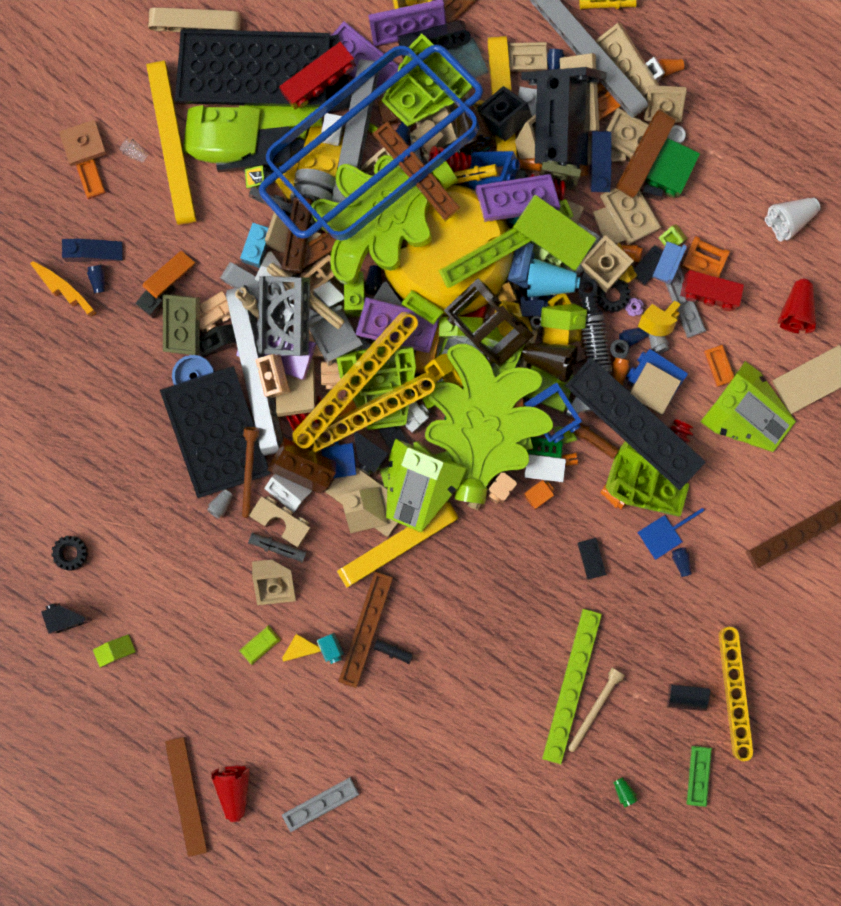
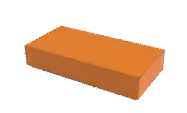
(90, 179)
(719, 365)

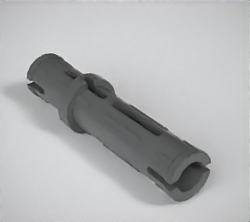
(255, 540)

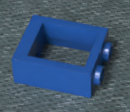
(501, 158)
(544, 395)

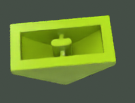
(114, 650)

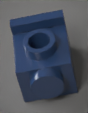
(532, 307)

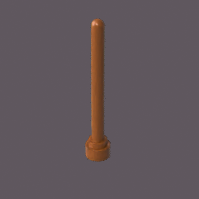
(251, 435)

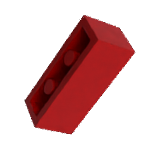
(711, 290)

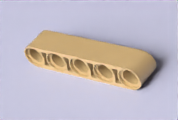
(176, 19)

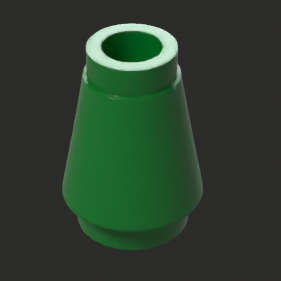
(625, 793)

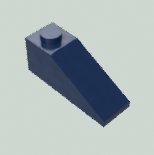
(600, 162)
(91, 250)

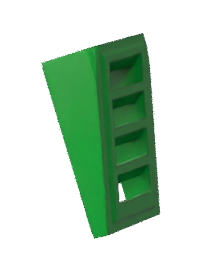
(544, 442)

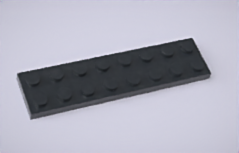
(635, 423)

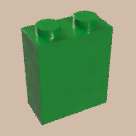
(672, 168)

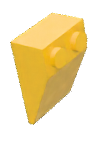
(323, 157)

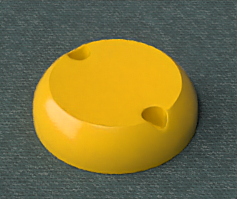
(449, 242)

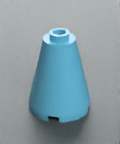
(550, 279)

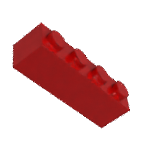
(317, 76)

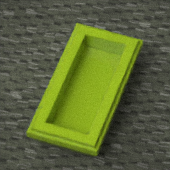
(422, 307)
(259, 645)

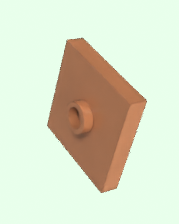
(82, 143)

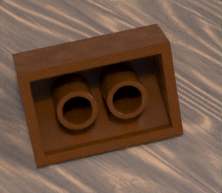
(303, 466)

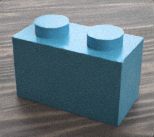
(255, 246)

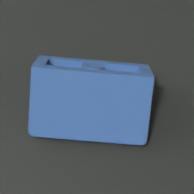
(669, 262)
(521, 264)

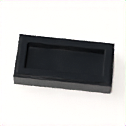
(647, 266)

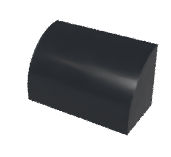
(688, 697)

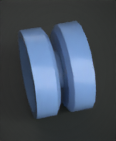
(188, 365)

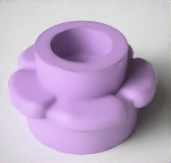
(639, 307)

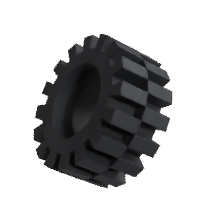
(617, 305)
(58, 553)

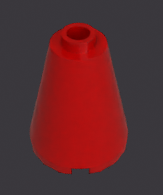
(799, 309)
(232, 790)

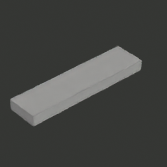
(688, 312)
(320, 804)

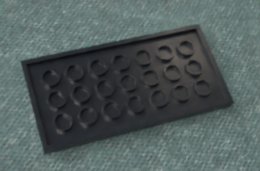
(244, 65)

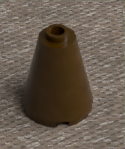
(484, 136)
(552, 358)

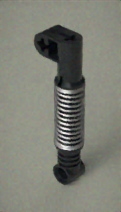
(594, 331)

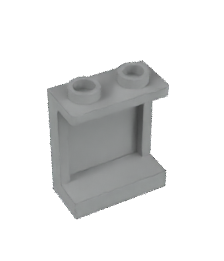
(333, 341)

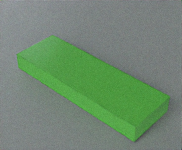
(698, 776)

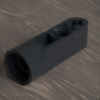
(455, 34)

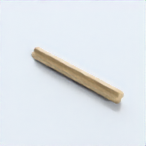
(314, 302)

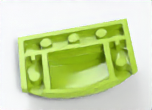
(221, 133)

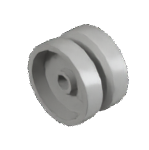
(313, 184)

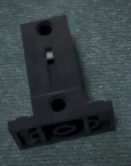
(562, 113)

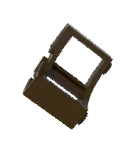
(509, 344)

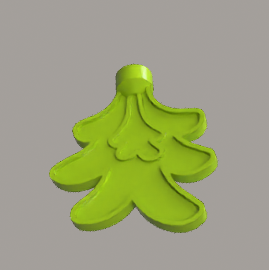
(383, 235)
(481, 420)

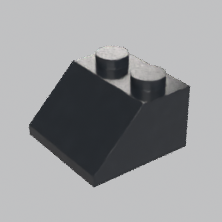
(505, 113)
(369, 455)
(62, 618)

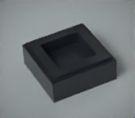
(652, 192)

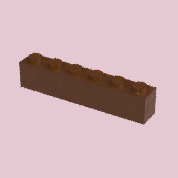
(795, 535)

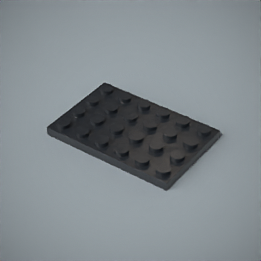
(209, 427)

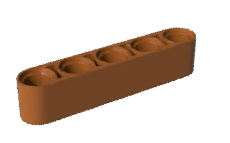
(645, 153)

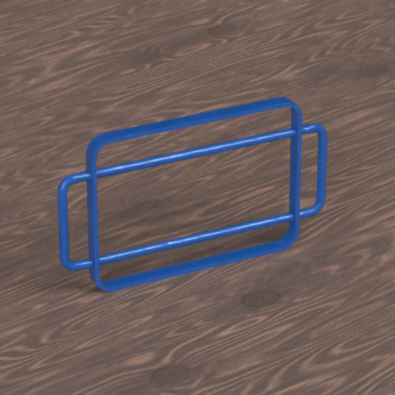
(335, 100)

